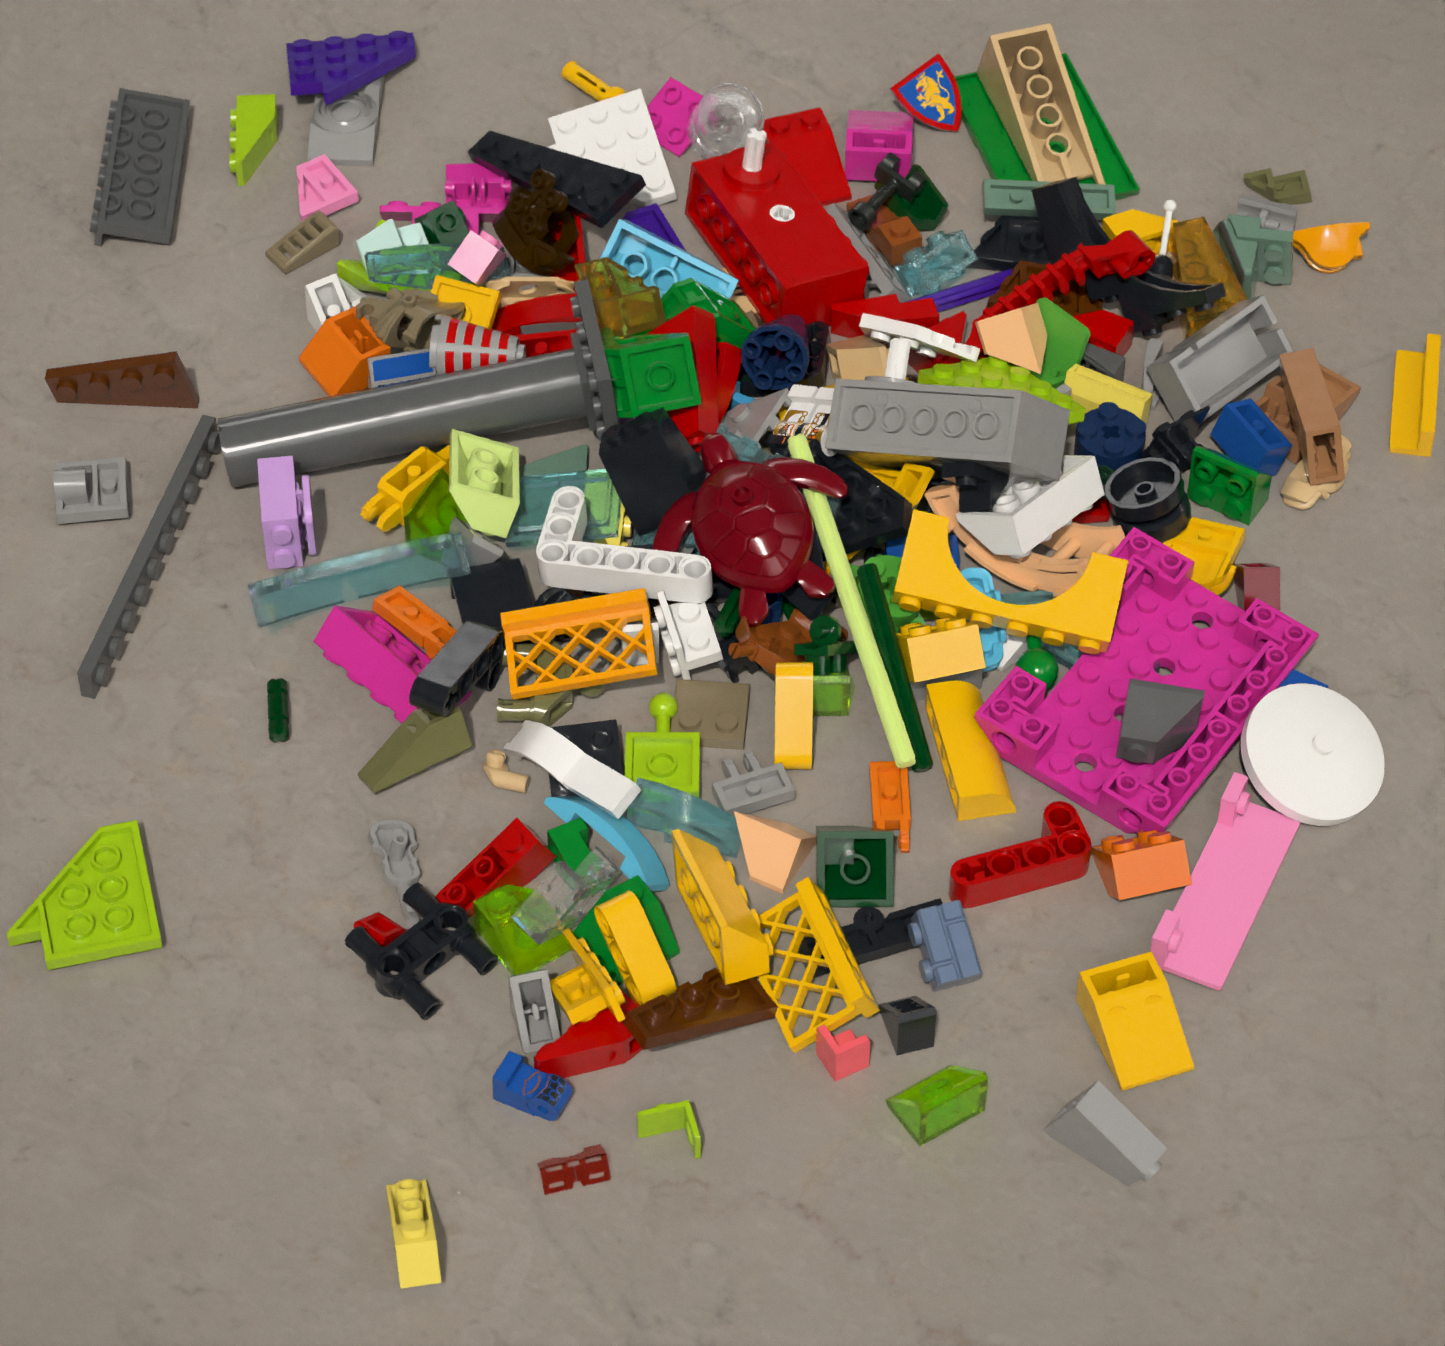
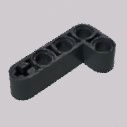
(465, 661)

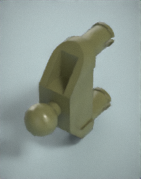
(547, 707)

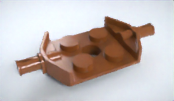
(774, 641)

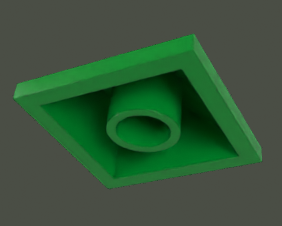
(593, 936)

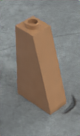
(1313, 416)

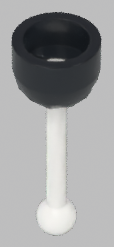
(1163, 264)

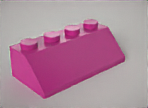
(374, 656)

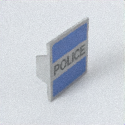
(399, 367)

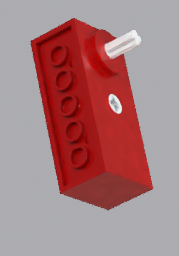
(773, 233)

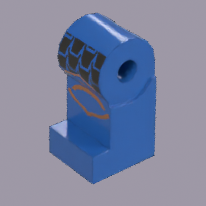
(530, 1089)

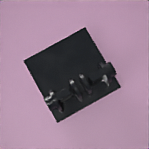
(1176, 439)
(595, 739)

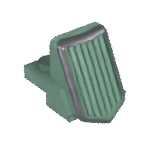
(1255, 252)

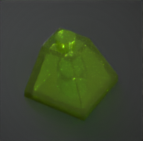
(506, 938)

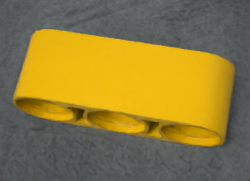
(794, 715)
(634, 948)

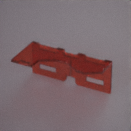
(582, 1171)

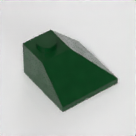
(855, 865)

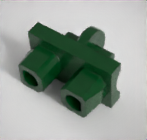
(824, 649)

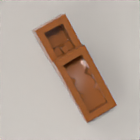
(891, 233)

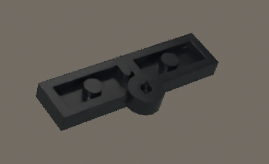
(872, 935)

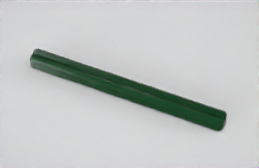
(893, 662)

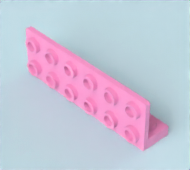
(1226, 889)

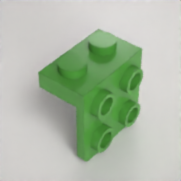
(1064, 345)

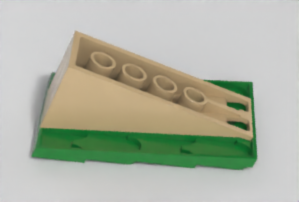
(1036, 115)

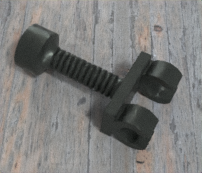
(863, 213)

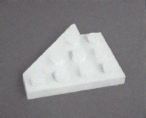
(620, 136)

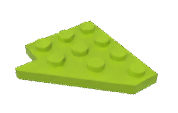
(999, 374)
(95, 904)

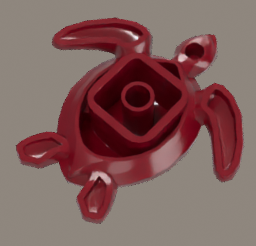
(753, 524)

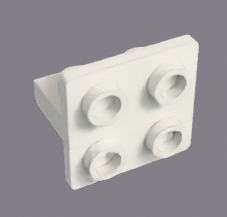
(687, 635)

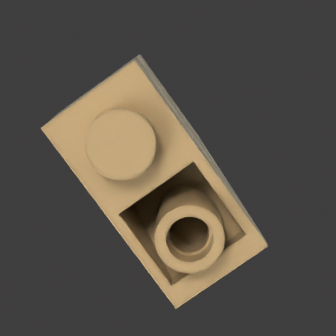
(857, 358)

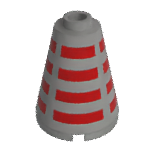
(465, 345)

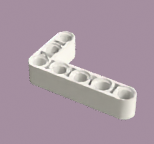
(611, 569)

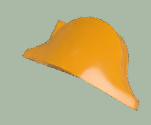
(1331, 246)

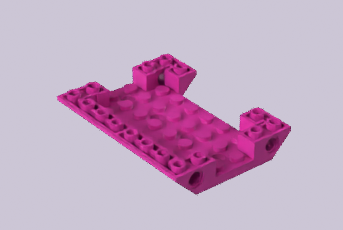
(1232, 661)

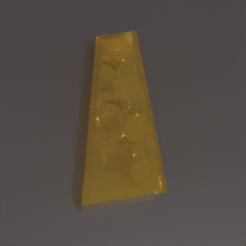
(1200, 260)

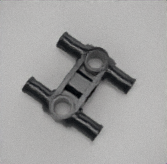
(421, 951)

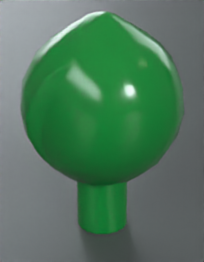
(1038, 661)

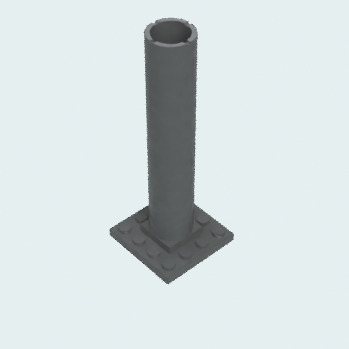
(426, 409)

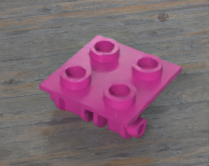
(671, 115)
(475, 185)

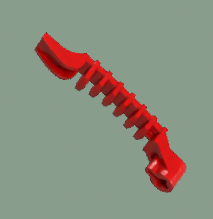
(1122, 255)

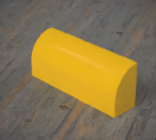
(965, 752)

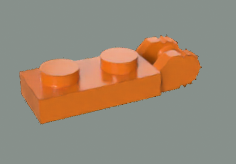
(414, 619)
(890, 800)

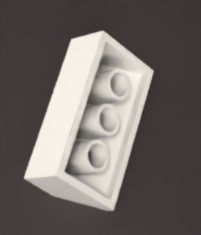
(1036, 508)

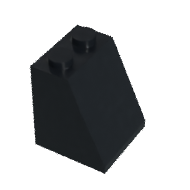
(650, 466)

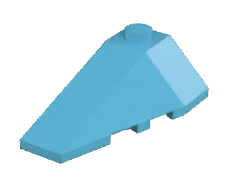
(661, 261)

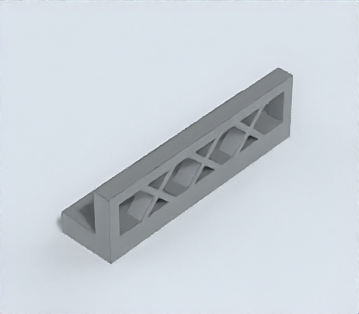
(879, 270)

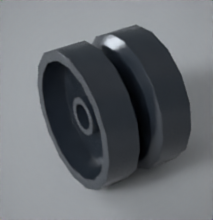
(1149, 497)

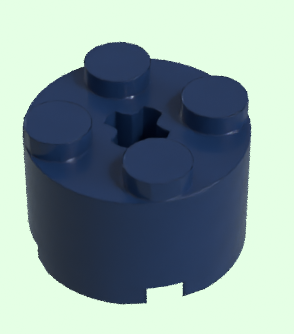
(1110, 436)

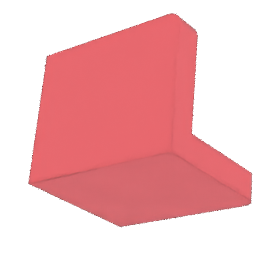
(842, 1053)

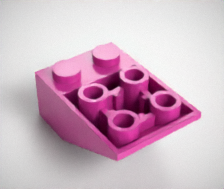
(872, 137)

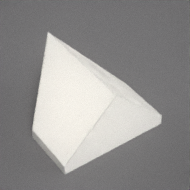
(328, 298)

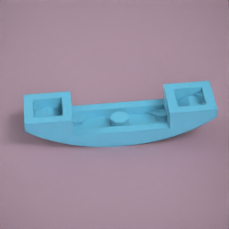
(621, 833)

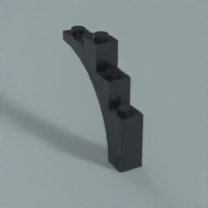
(1144, 298)

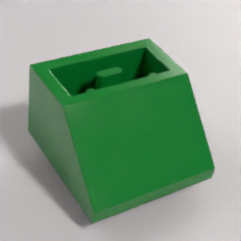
(1227, 485)

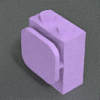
(285, 513)

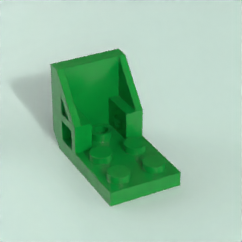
(730, 320)
(651, 372)

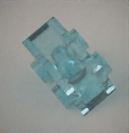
(935, 263)

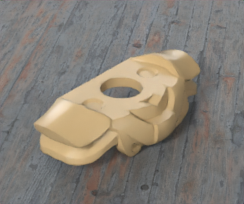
(544, 287)
(1302, 496)

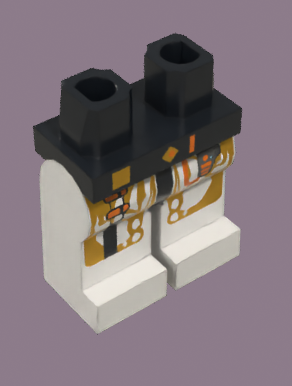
(806, 416)

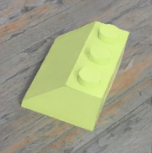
(484, 482)

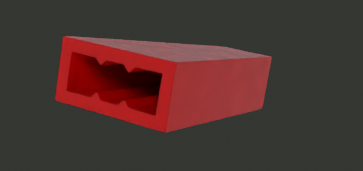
(702, 419)

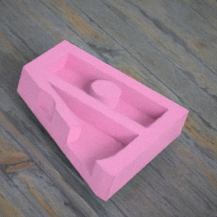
(323, 188)

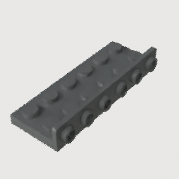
(140, 167)

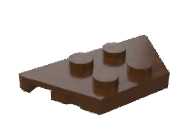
(1074, 303)

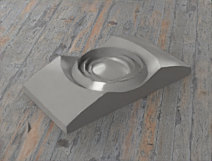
(347, 127)

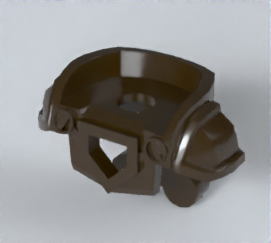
(528, 225)

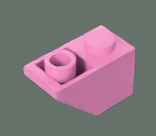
(478, 256)

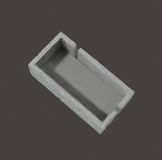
(1220, 359)

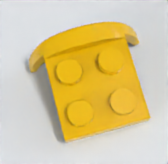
(1213, 550)

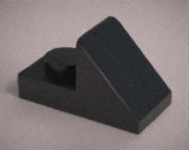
(977, 484)

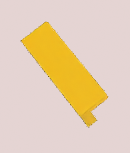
(1415, 399)

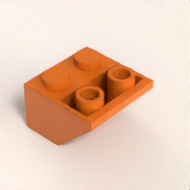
(340, 353)
(1141, 863)

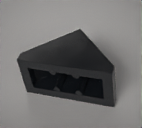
(909, 1024)

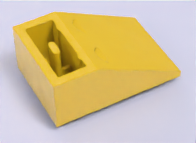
(1134, 1020)

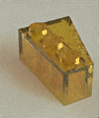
(619, 299)

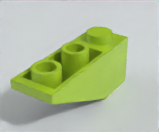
(254, 135)

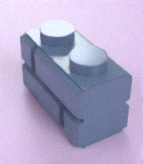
(944, 946)

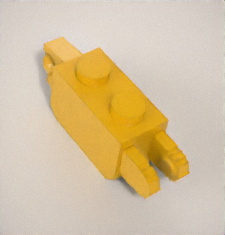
(403, 485)

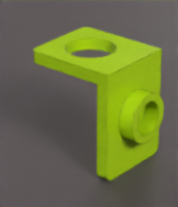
(668, 1118)

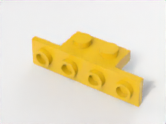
(586, 987)

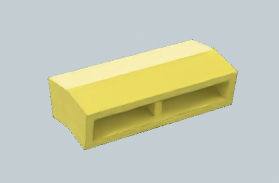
(1093, 388)

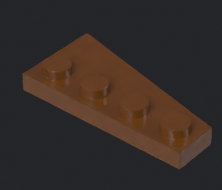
(132, 381)
(699, 1010)

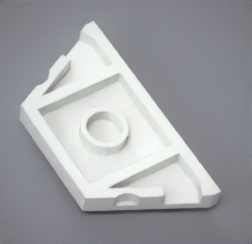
(922, 339)

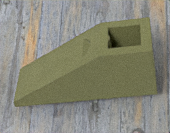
(415, 746)

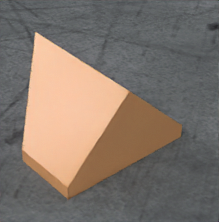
(1015, 337)
(773, 850)

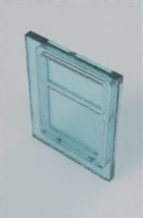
(536, 495)

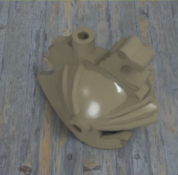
(406, 316)

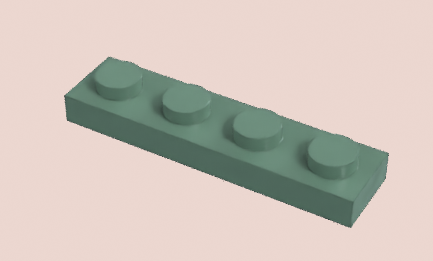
(1016, 198)

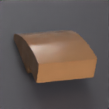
(1276, 408)

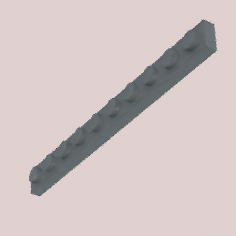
(147, 559)

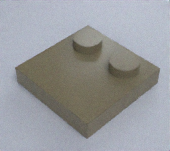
(714, 710)

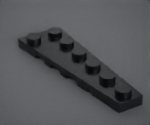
(592, 188)

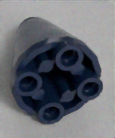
(777, 353)

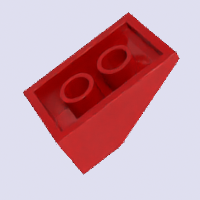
(812, 152)

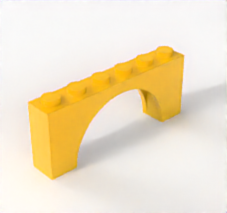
(1077, 617)

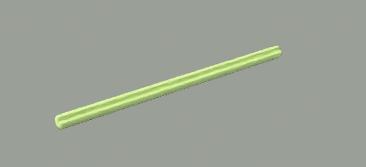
(856, 615)

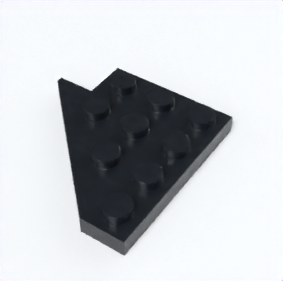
(871, 509)

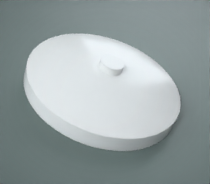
(1312, 754)

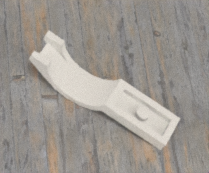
(573, 768)

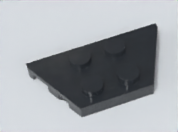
(1011, 241)

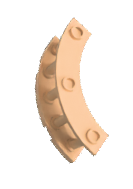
(1033, 571)

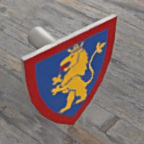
(931, 95)

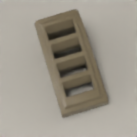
(315, 227)

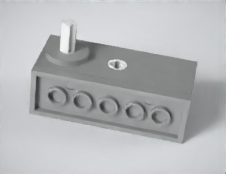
(933, 425)

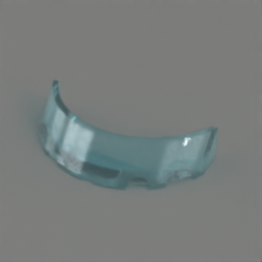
(358, 576)

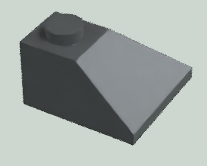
(1156, 720)

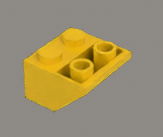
(940, 649)

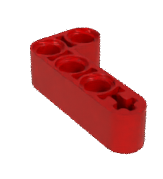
(1028, 866)

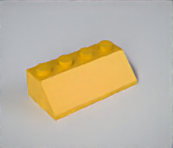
(720, 909)

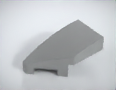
(1153, 352)

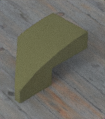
(1285, 188)

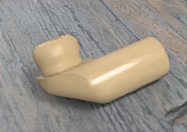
(501, 776)

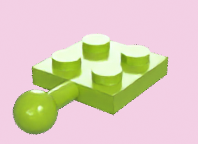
(663, 754)

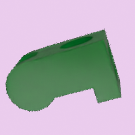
(569, 842)

